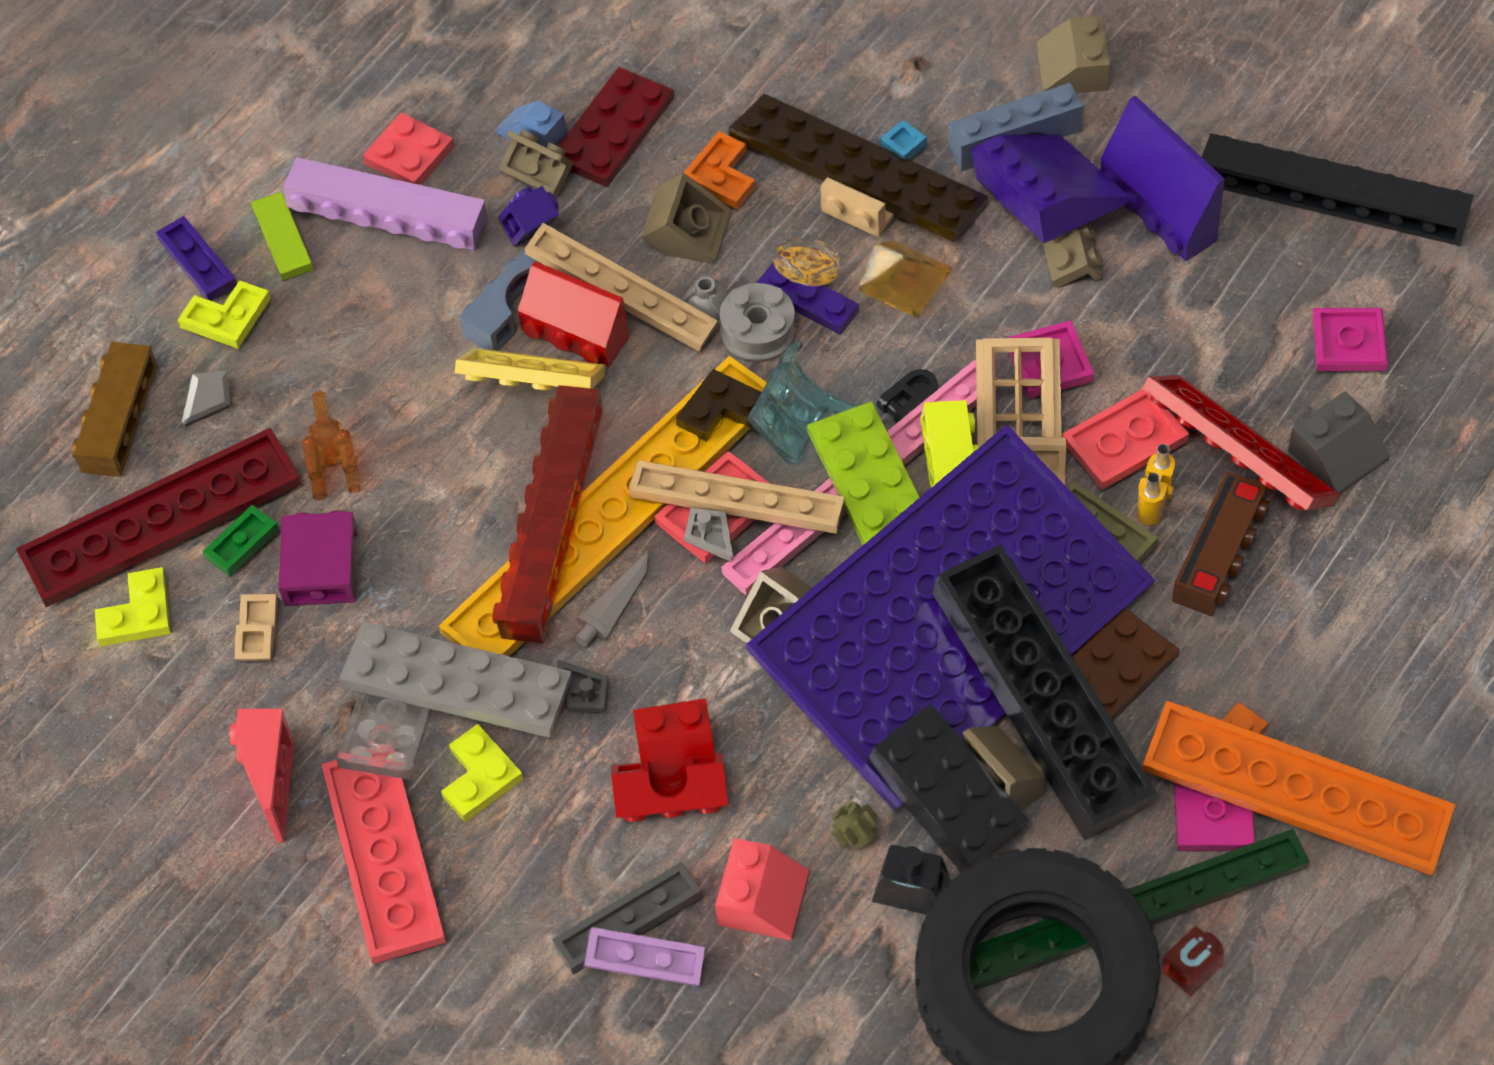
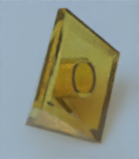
(902, 277)

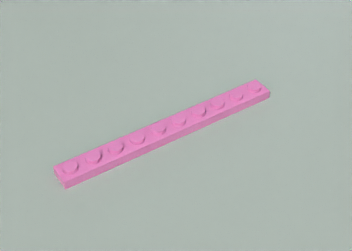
(783, 542)

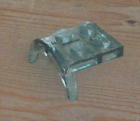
(789, 405)

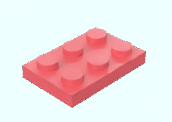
(1123, 438)
(674, 518)

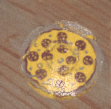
(807, 262)

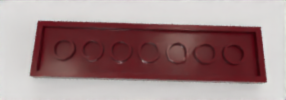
(158, 517)

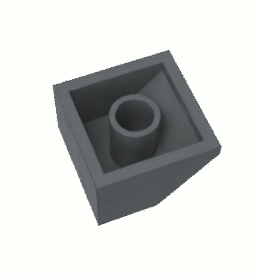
(1338, 443)

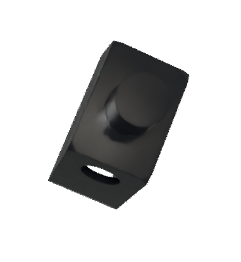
(910, 879)

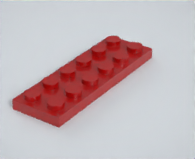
(1245, 445)

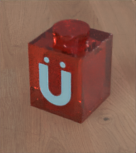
(1193, 960)

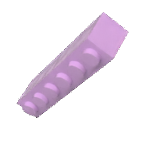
(385, 203)

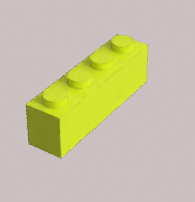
(946, 436)

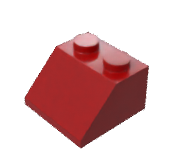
(670, 735)

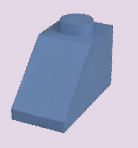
(538, 120)

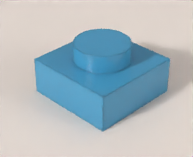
(903, 140)

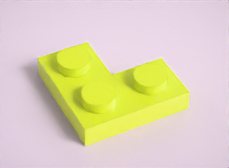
(226, 322)
(141, 618)
(488, 774)

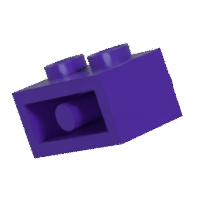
(527, 213)

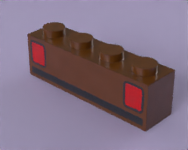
(1220, 543)

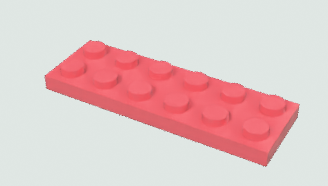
(384, 862)

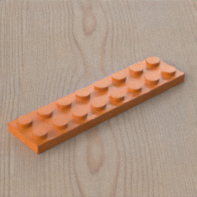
(1299, 787)

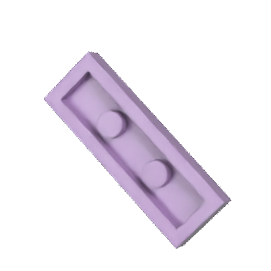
(644, 956)

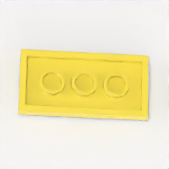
(538, 370)

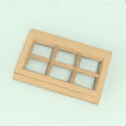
(987, 382)

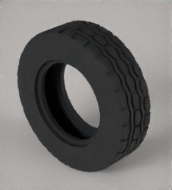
(1050, 887)

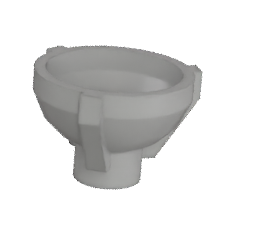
(707, 300)

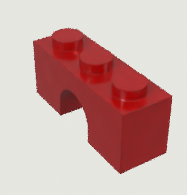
(639, 795)

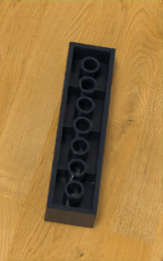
(1043, 692)

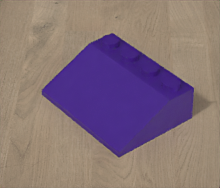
(1165, 180)
(1045, 182)

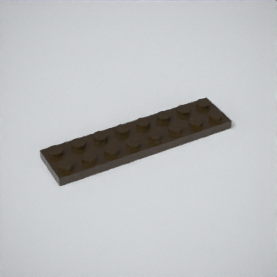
(834, 153)

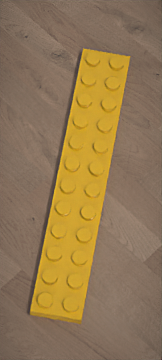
(606, 516)

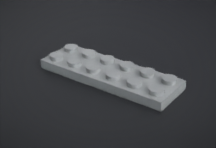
(455, 679)

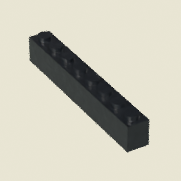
(1339, 189)

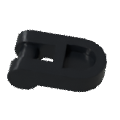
(914, 387)

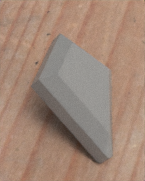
(206, 395)
(709, 532)

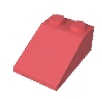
(267, 756)

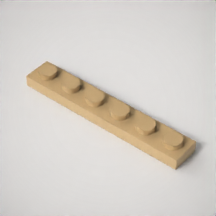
(639, 295)
(737, 496)

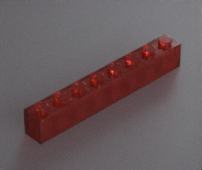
(548, 515)

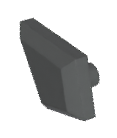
(587, 689)

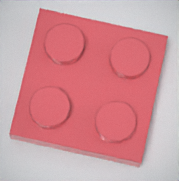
(408, 150)

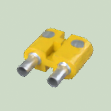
(1156, 486)

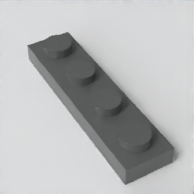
(631, 913)

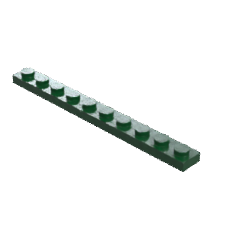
(1159, 898)

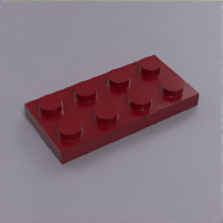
(615, 125)

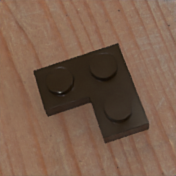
(712, 400)

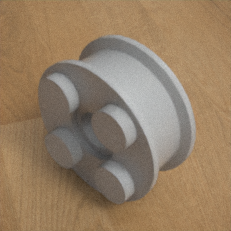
(757, 304)

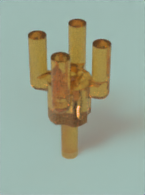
(328, 446)

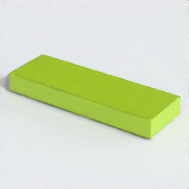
(281, 236)

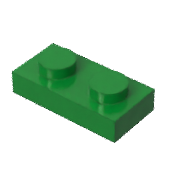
(241, 540)

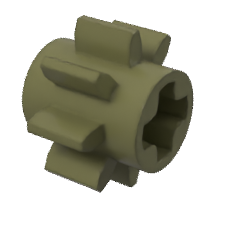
(854, 824)

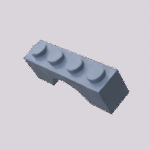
(1047, 112)
(489, 317)

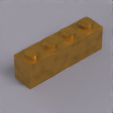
(114, 409)

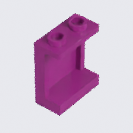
(317, 558)

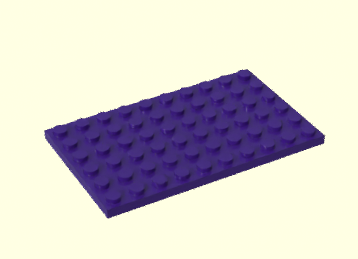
(874, 641)

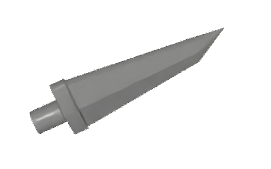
(607, 609)

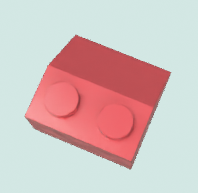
(761, 890)

